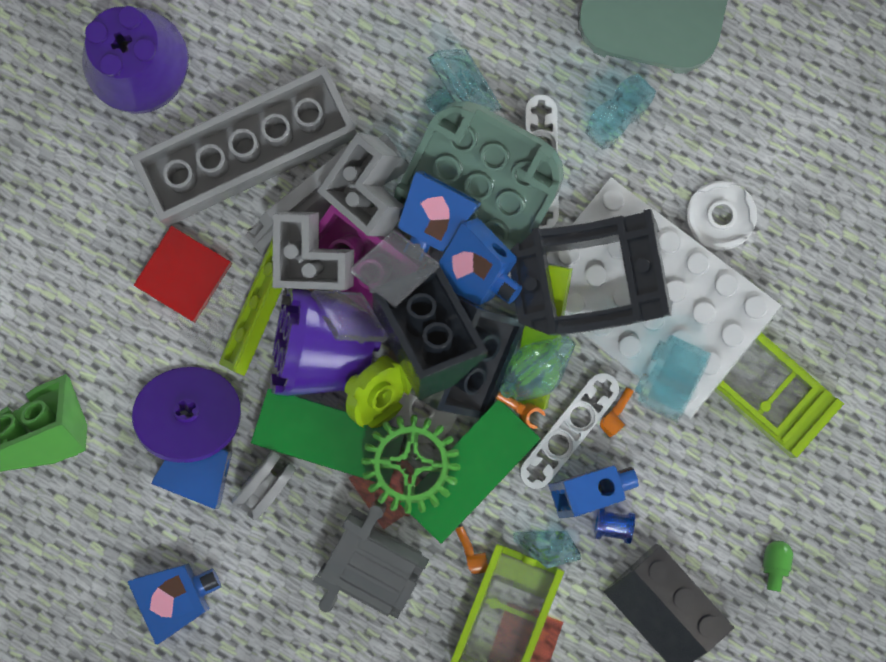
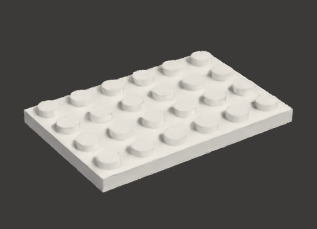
(710, 299)

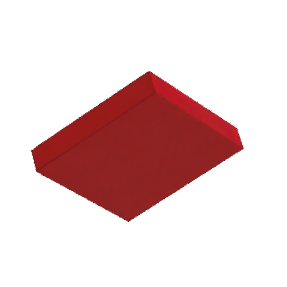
(183, 274)

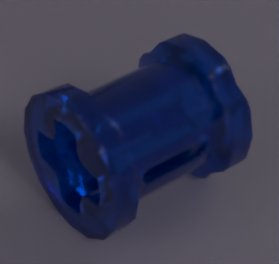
(614, 525)

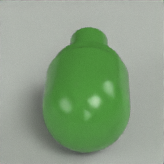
(777, 563)

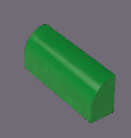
(319, 435)
(485, 458)

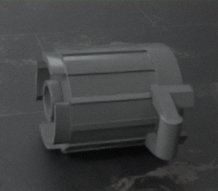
(370, 566)

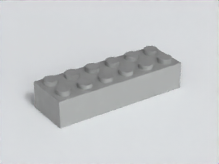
(244, 146)

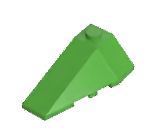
(44, 428)

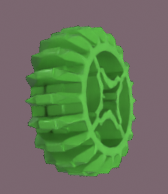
(412, 439)

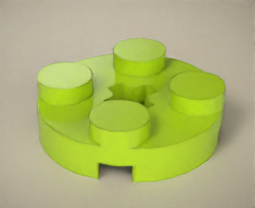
(376, 393)

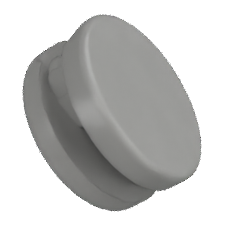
(262, 486)

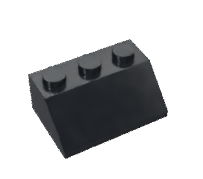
(431, 335)
(477, 389)
(668, 607)

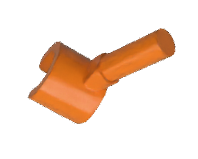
(523, 410)
(611, 423)
(476, 562)

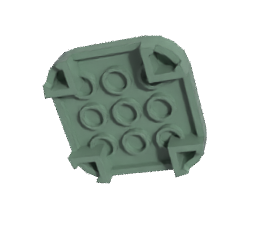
(654, 32)
(491, 162)

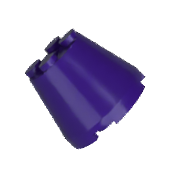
(146, 73)
(309, 355)

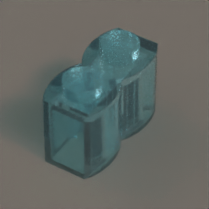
(615, 115)
(673, 378)

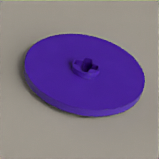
(173, 435)

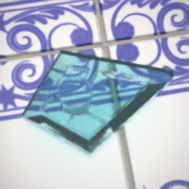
(548, 547)

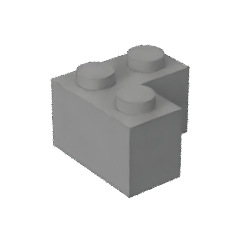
(357, 184)
(300, 261)

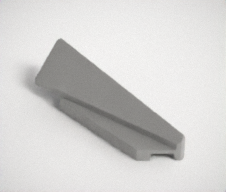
(307, 199)

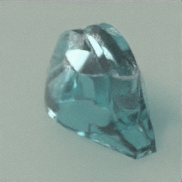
(537, 368)

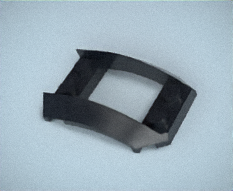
(642, 268)

